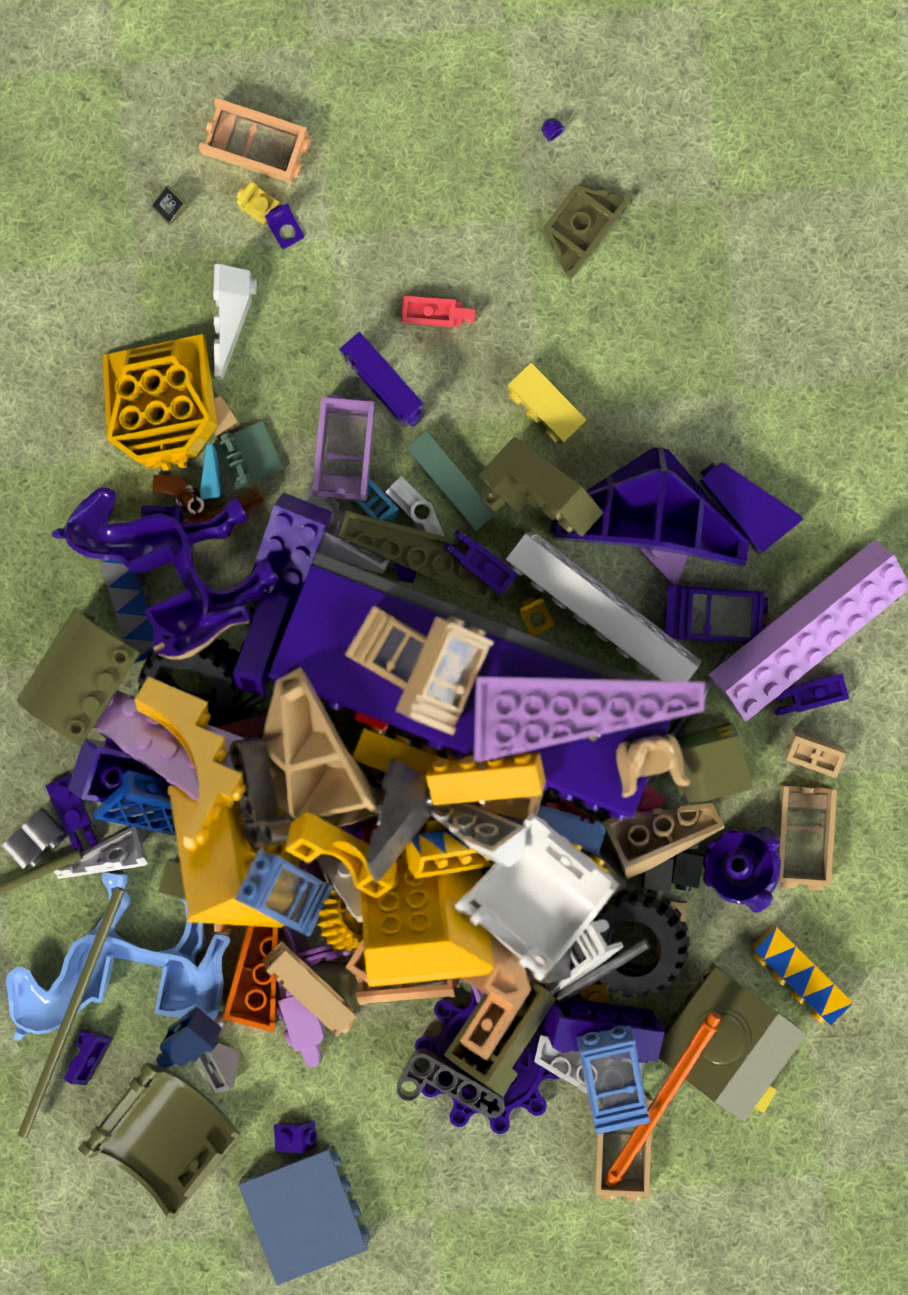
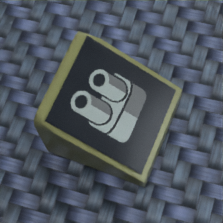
(169, 205)

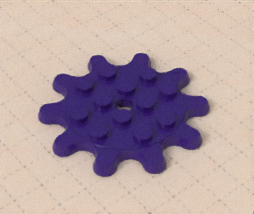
(522, 1091)

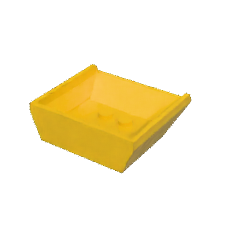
(219, 865)
(419, 934)

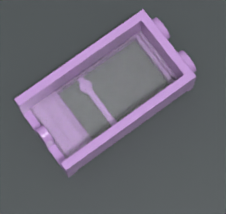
(343, 448)

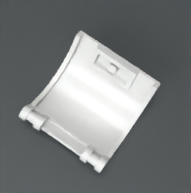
(540, 899)

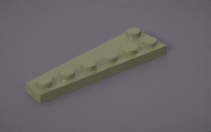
(416, 551)

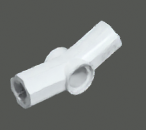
(408, 499)

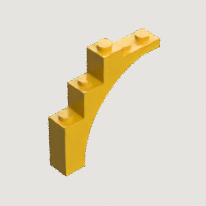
(187, 719)

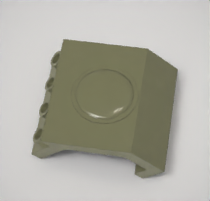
(742, 1053)

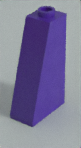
(748, 506)
(262, 643)

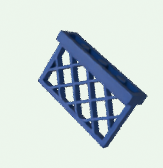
(151, 796)

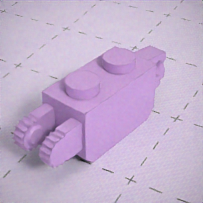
(303, 1027)

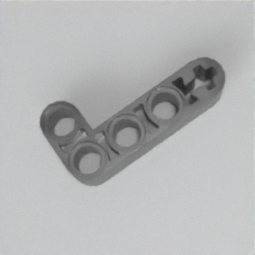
(258, 803)
(453, 1088)

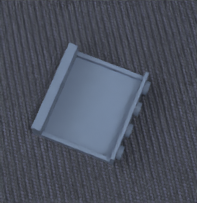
(304, 1215)

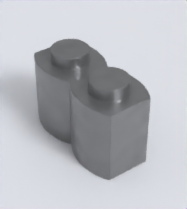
(34, 839)

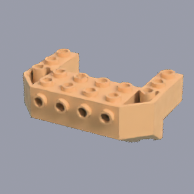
(506, 991)

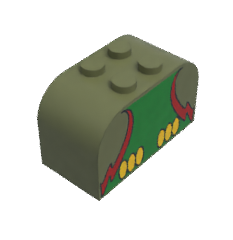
(713, 763)

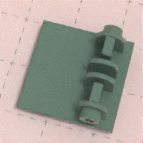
(248, 455)

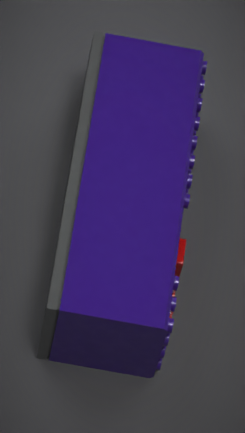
(334, 610)

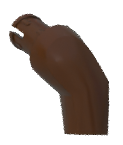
(180, 491)

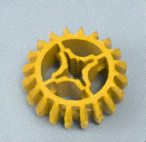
(339, 925)

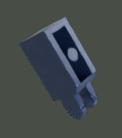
(188, 1039)

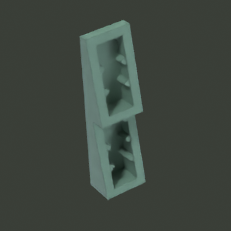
(450, 481)

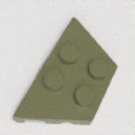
(582, 224)

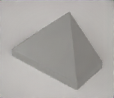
(220, 1067)

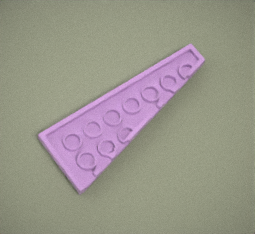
(539, 713)
(153, 743)

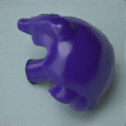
(744, 867)

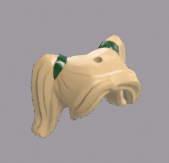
(648, 758)

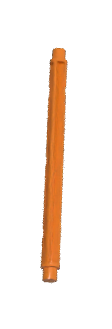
(663, 1098)

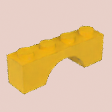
(314, 836)

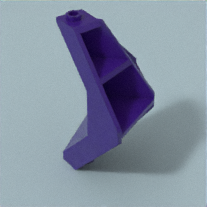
(661, 509)

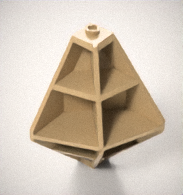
(310, 762)

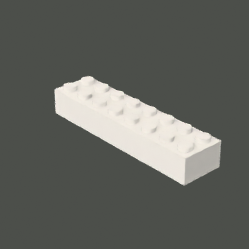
(602, 610)

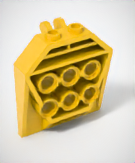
(175, 435)

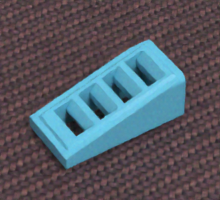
(211, 481)
(390, 515)

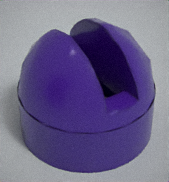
(552, 129)

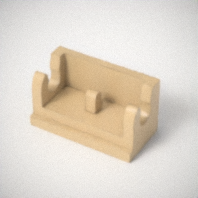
(815, 753)
(515, 808)

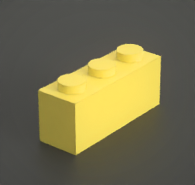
(545, 404)

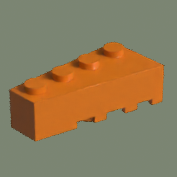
(251, 985)

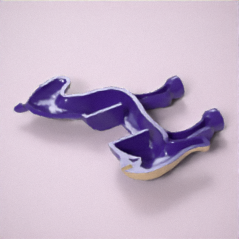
(198, 613)

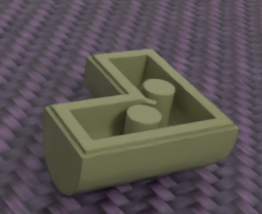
(339, 979)

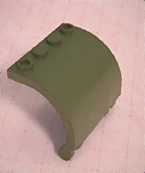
(77, 677)
(163, 1136)

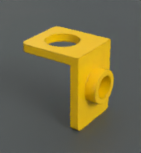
(529, 607)

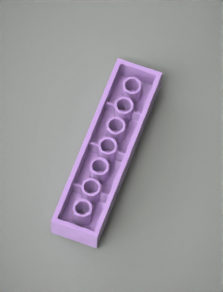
(810, 630)

